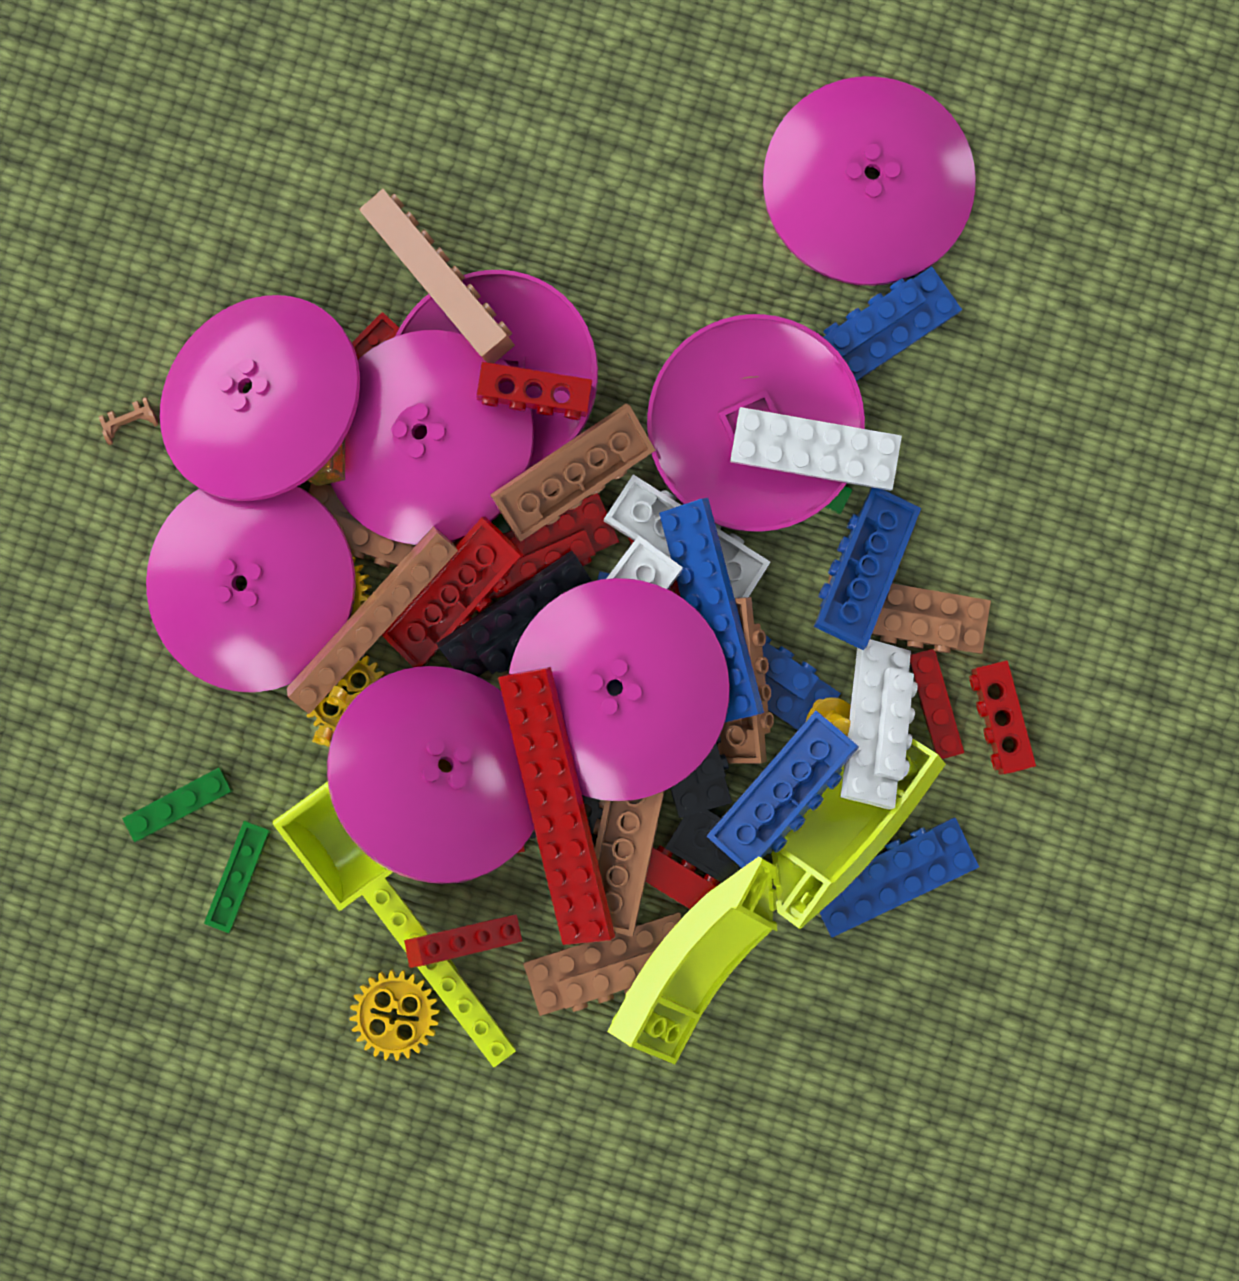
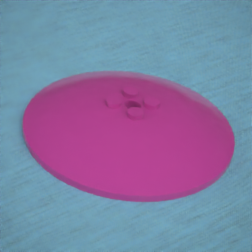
(860, 225)
(546, 338)
(698, 407)
(288, 421)
(469, 449)
(294, 594)
(669, 675)
(399, 800)

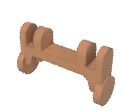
(112, 426)

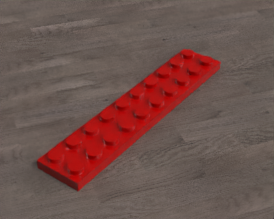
(556, 806)

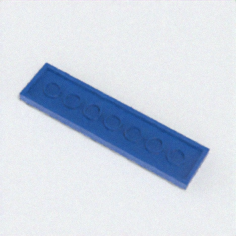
(707, 587)

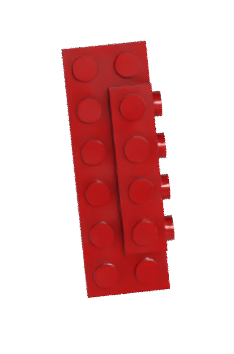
(575, 530)
(454, 593)

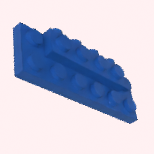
(892, 322)
(866, 567)
(792, 686)
(784, 792)
(901, 875)

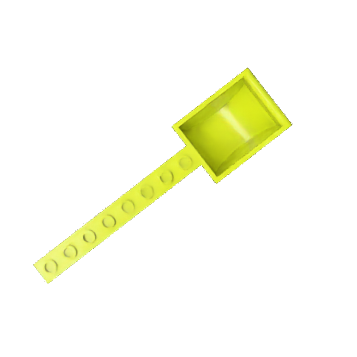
(347, 873)

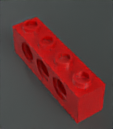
(549, 383)
(1021, 755)
(462, 941)

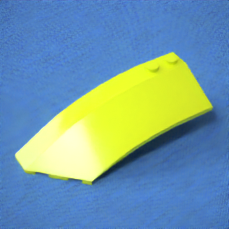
(843, 839)
(696, 961)

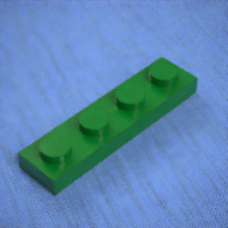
(177, 804)
(237, 876)

